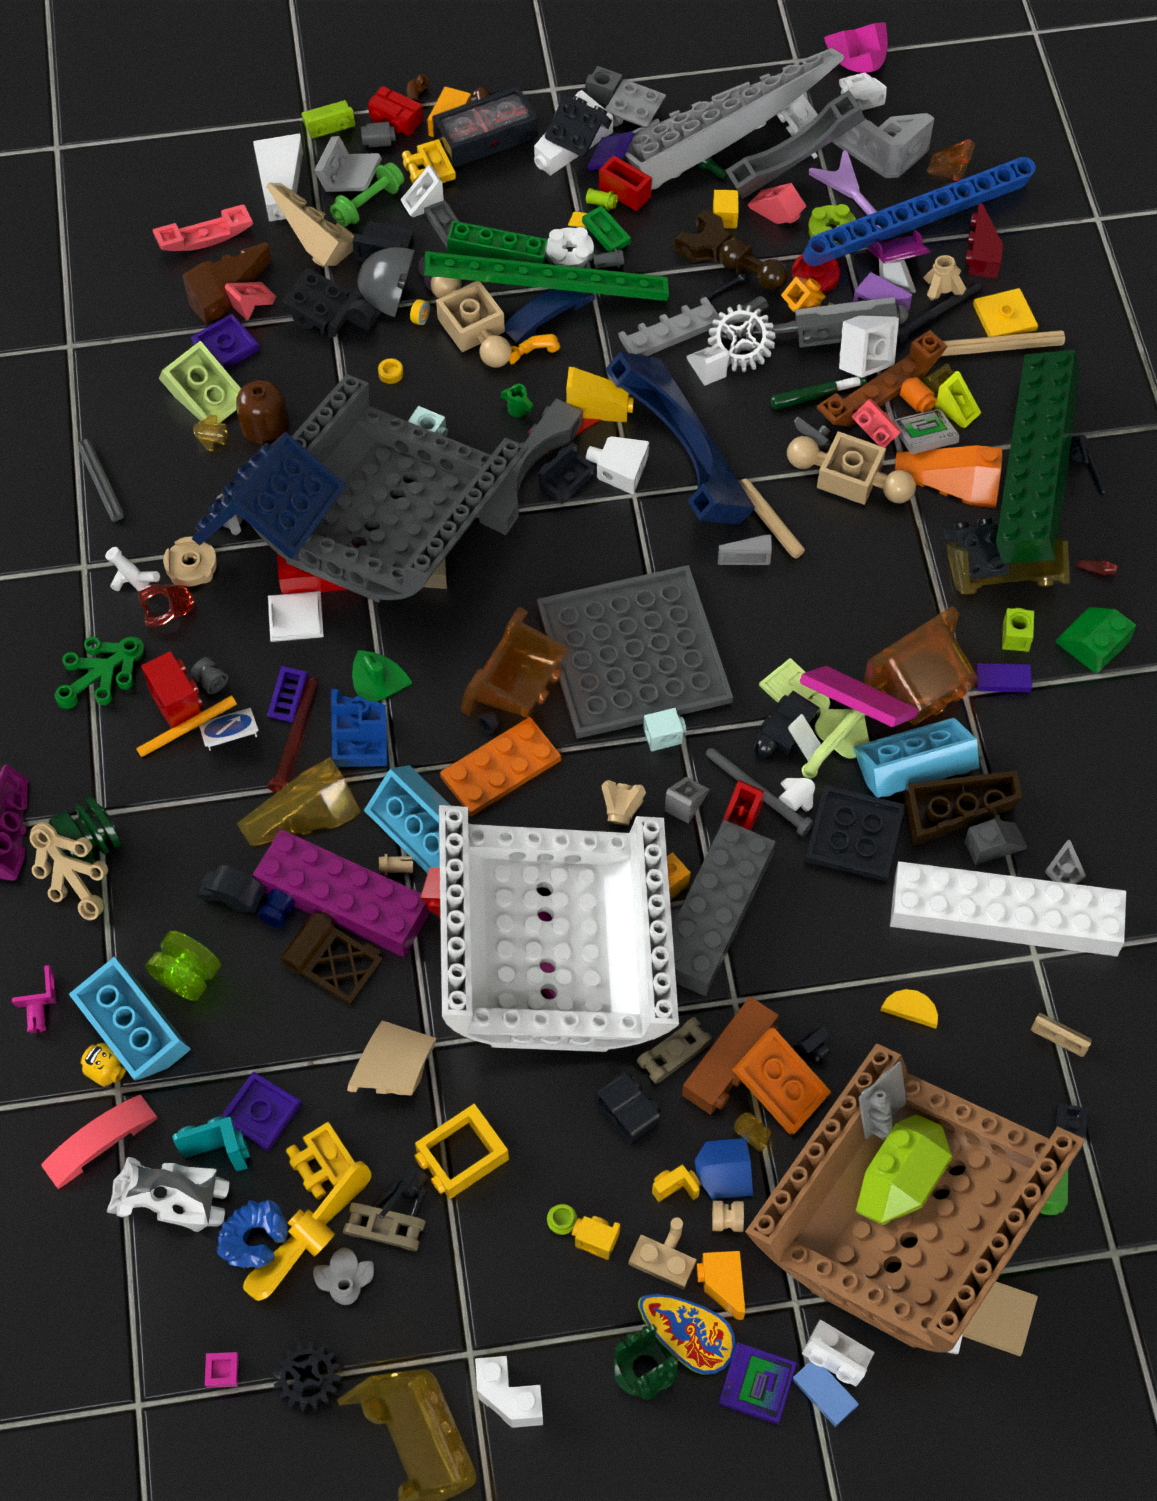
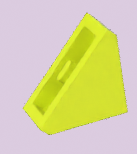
(957, 401)

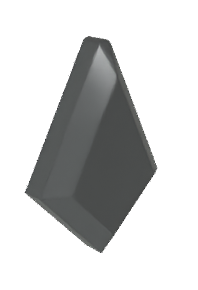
(819, 436)

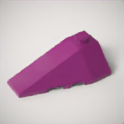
(12, 806)

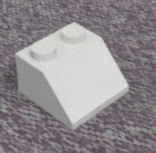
(868, 344)

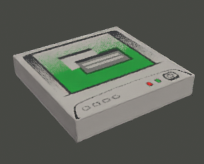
(926, 431)

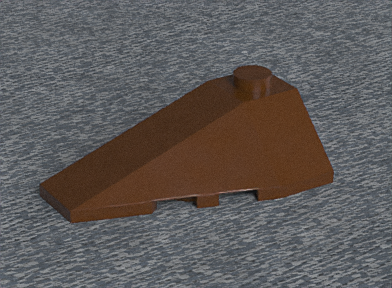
(207, 281)

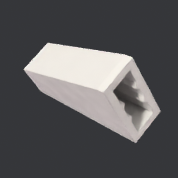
(553, 157)
(278, 162)

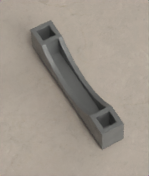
(832, 122)
(555, 429)

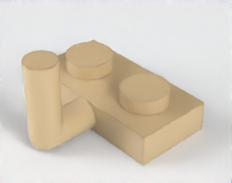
(662, 1259)

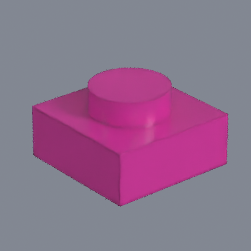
(221, 1370)

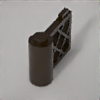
(312, 944)

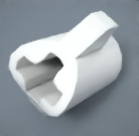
(798, 793)

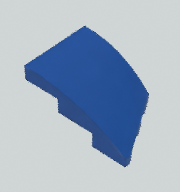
(358, 731)

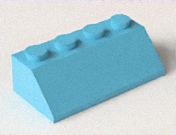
(917, 757)
(409, 814)
(129, 1020)

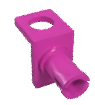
(36, 1003)

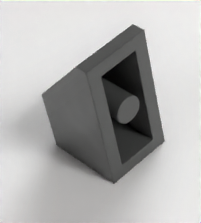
(993, 840)

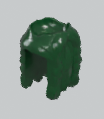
(638, 1345)

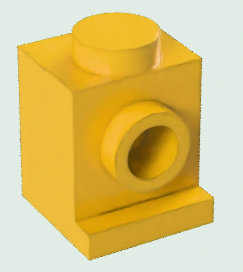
(596, 1236)

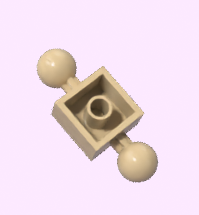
(472, 319)
(851, 468)

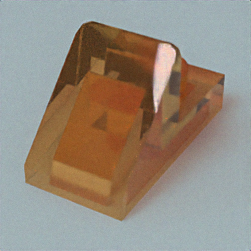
(952, 161)

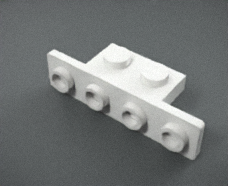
(798, 115)

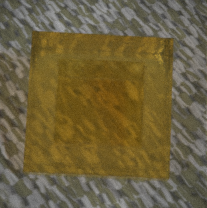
(938, 377)

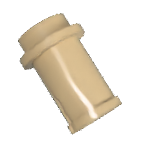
(395, 864)

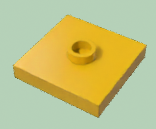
(1005, 314)

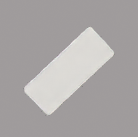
(804, 736)

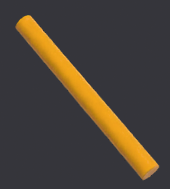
(186, 726)

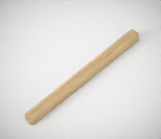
(1002, 343)

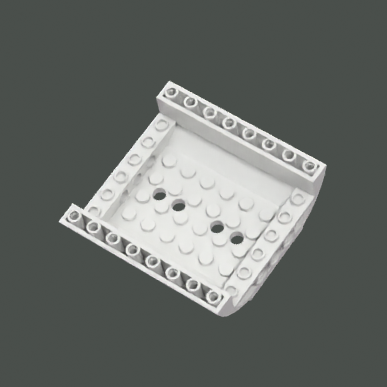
(604, 936)

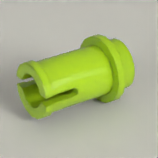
(599, 198)

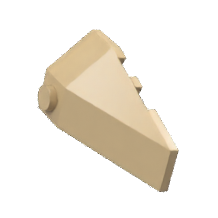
(320, 238)

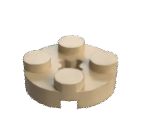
(193, 574)

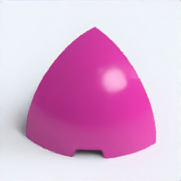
(862, 48)

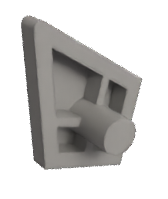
(897, 274)
(1066, 866)

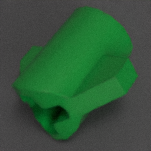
(517, 400)

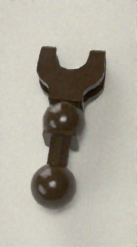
(717, 245)

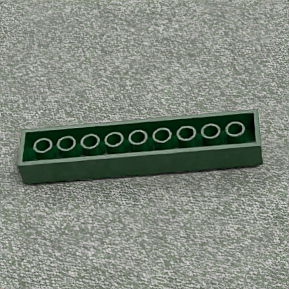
(1038, 458)

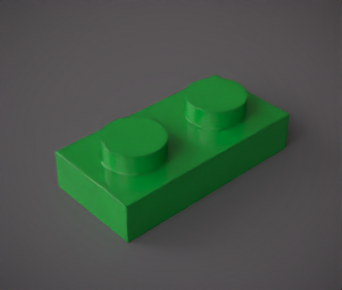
(606, 229)

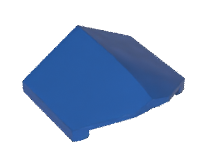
(725, 1169)

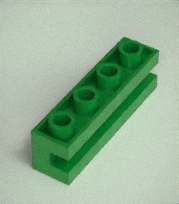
(495, 243)

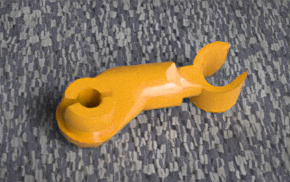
(534, 342)

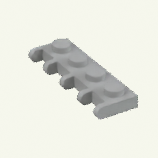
(670, 330)

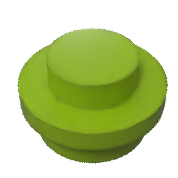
(561, 1219)

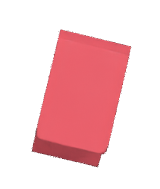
(247, 295)

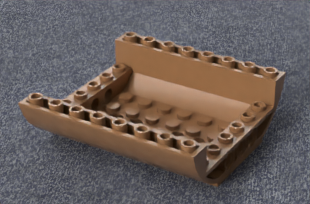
(962, 1240)

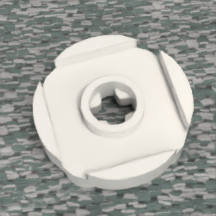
(570, 237)

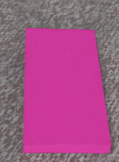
(858, 696)

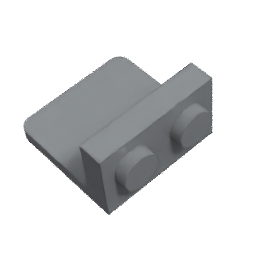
(345, 171)

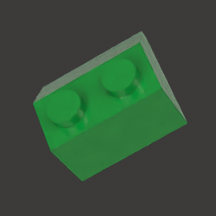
(1097, 637)

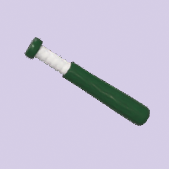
(813, 392)

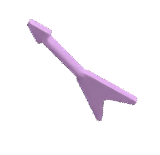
(844, 182)

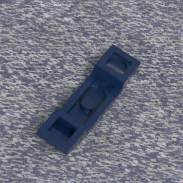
(542, 309)

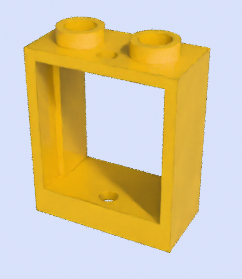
(486, 1134)

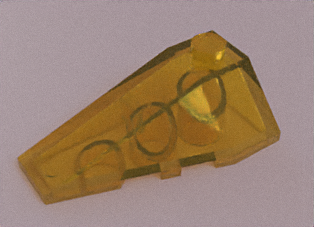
(307, 803)

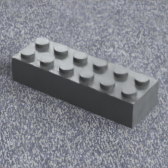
(718, 904)

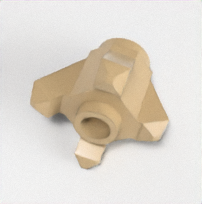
(944, 278)
(622, 801)

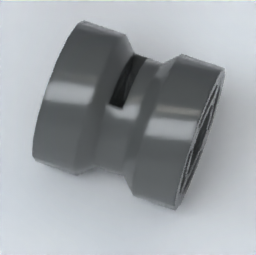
(209, 675)

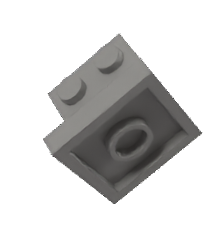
(885, 153)

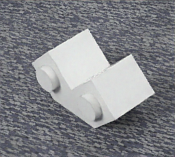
(515, 1405)

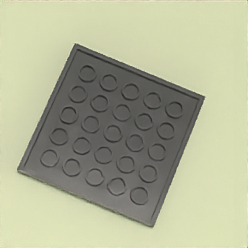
(634, 651)

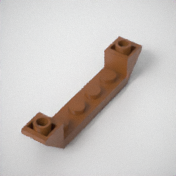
(884, 387)

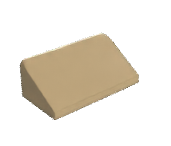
(1061, 1034)

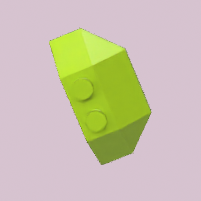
(904, 1170)

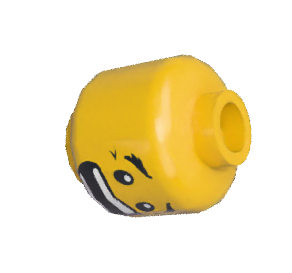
(102, 1065)

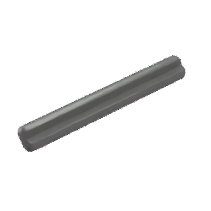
(100, 480)

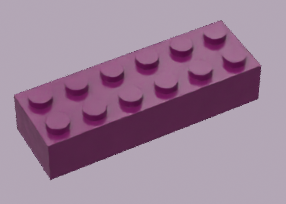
(345, 891)

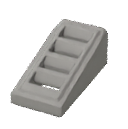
(746, 552)

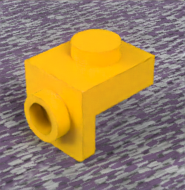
(669, 1182)

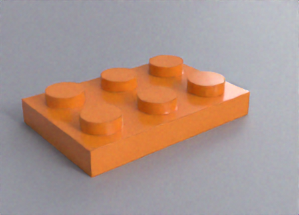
(781, 1081)

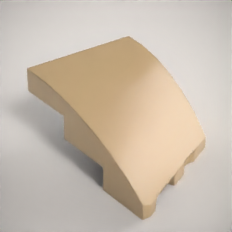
(392, 1060)

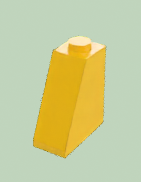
(597, 396)

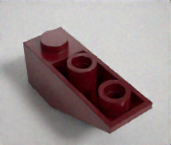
(987, 247)

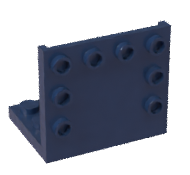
(278, 493)

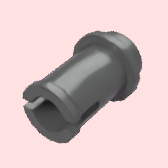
(608, 259)

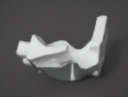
(185, 1187)

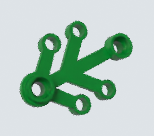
(101, 669)

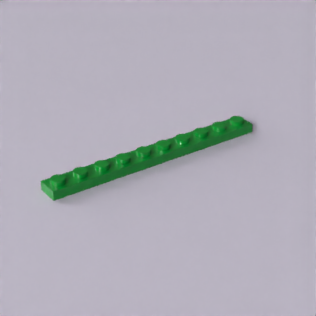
(545, 276)

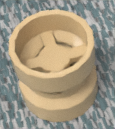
(728, 1216)

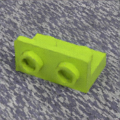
(328, 119)

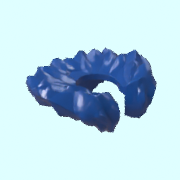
(238, 1228)

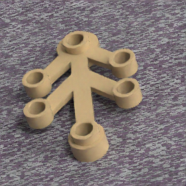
(67, 867)

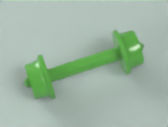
(346, 211)

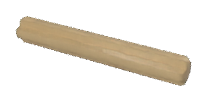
(773, 521)

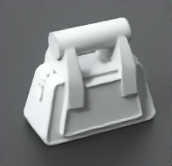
(865, 90)

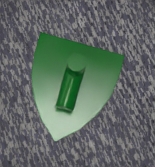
(377, 676)

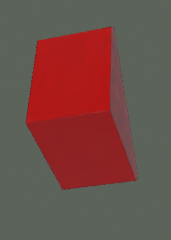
(744, 805)

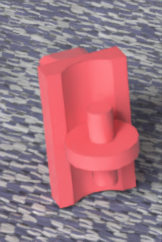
(876, 423)

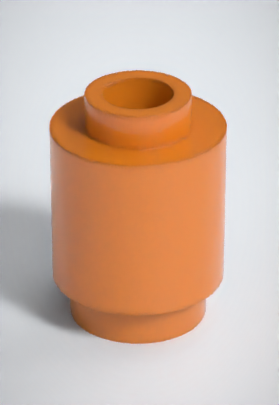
(918, 395)

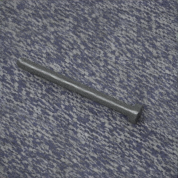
(802, 824)

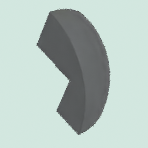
(384, 277)

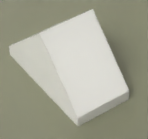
(423, 193)
(709, 365)

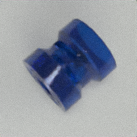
(276, 908)

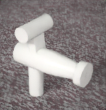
(129, 572)

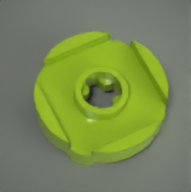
(828, 215)

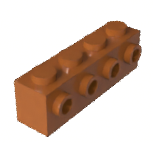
(714, 1076)

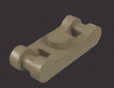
(675, 1050)
(384, 1229)

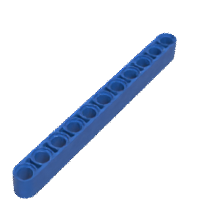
(911, 218)

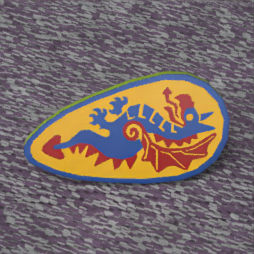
(690, 1332)

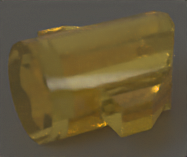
(210, 432)
(752, 1131)

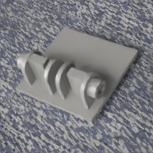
(634, 104)
(882, 1102)

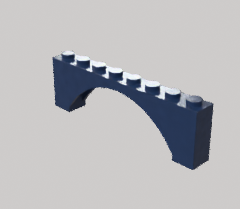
(718, 491)

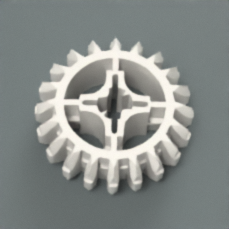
(757, 349)

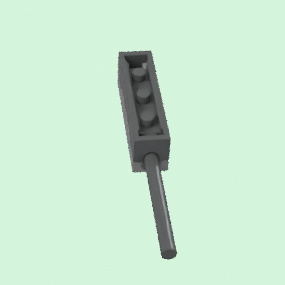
(825, 323)

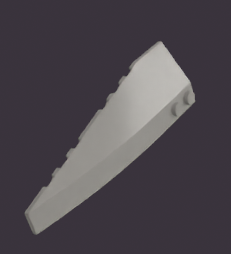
(692, 136)

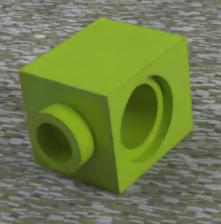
(1016, 638)

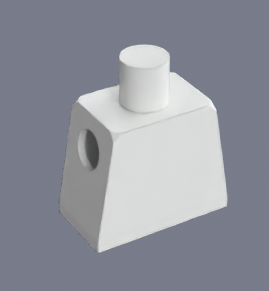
(620, 462)

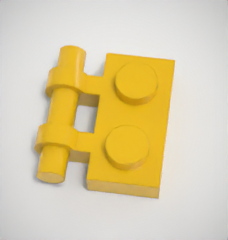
(429, 154)
(329, 1153)

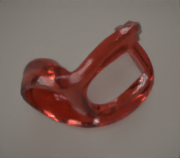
(180, 602)

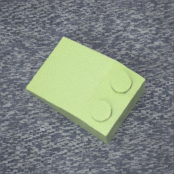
(201, 384)

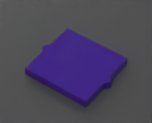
(609, 146)

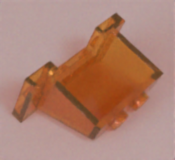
(924, 667)
(517, 670)

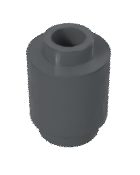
(377, 134)

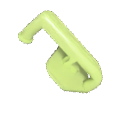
(840, 732)

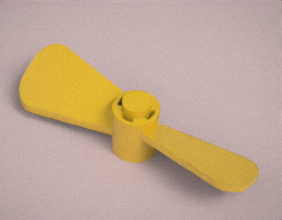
(307, 1232)

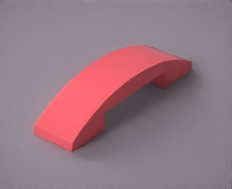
(204, 234)
(96, 1138)

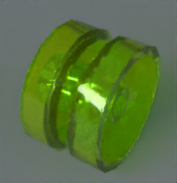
(183, 965)

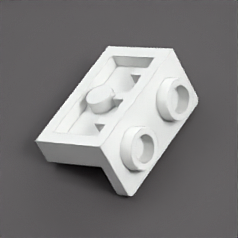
(838, 1353)

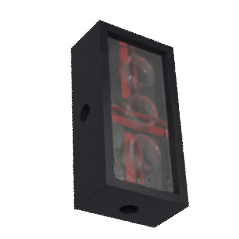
(485, 126)

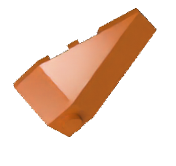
(958, 471)

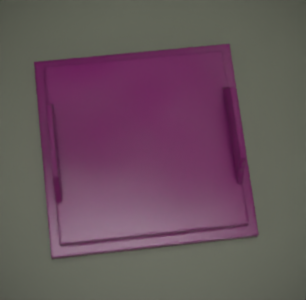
(899, 248)

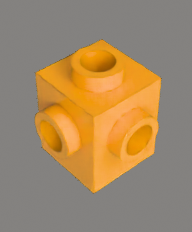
(803, 294)

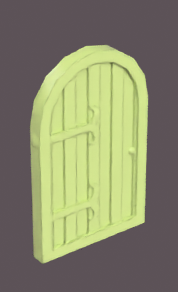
(787, 679)

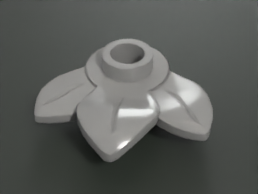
(342, 1272)

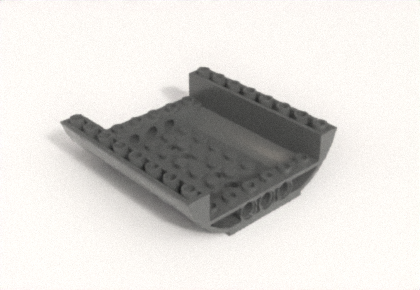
(374, 459)

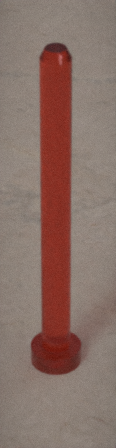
(279, 781)

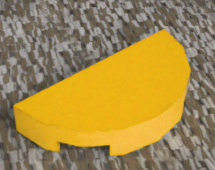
(911, 1006)

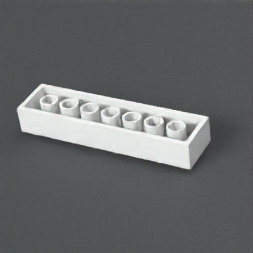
(1008, 908)

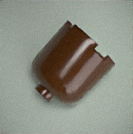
(261, 411)

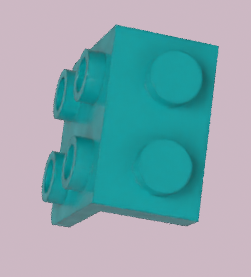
(215, 1134)

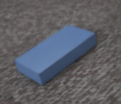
(825, 1392)

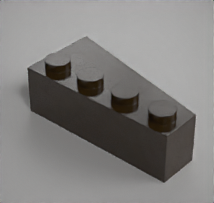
(955, 803)

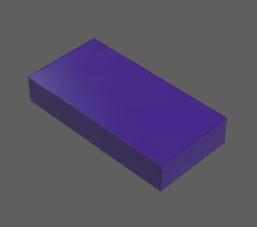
(1003, 677)

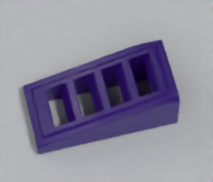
(284, 674)

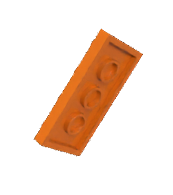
(500, 766)

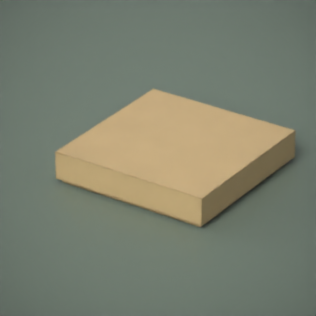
(1003, 1319)

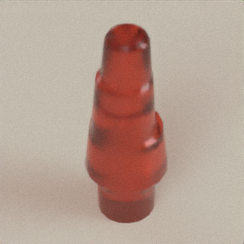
(1099, 566)

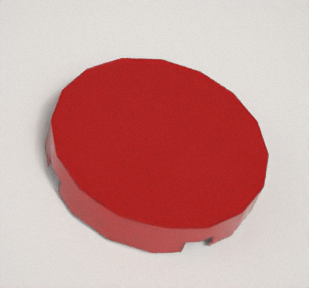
(825, 274)

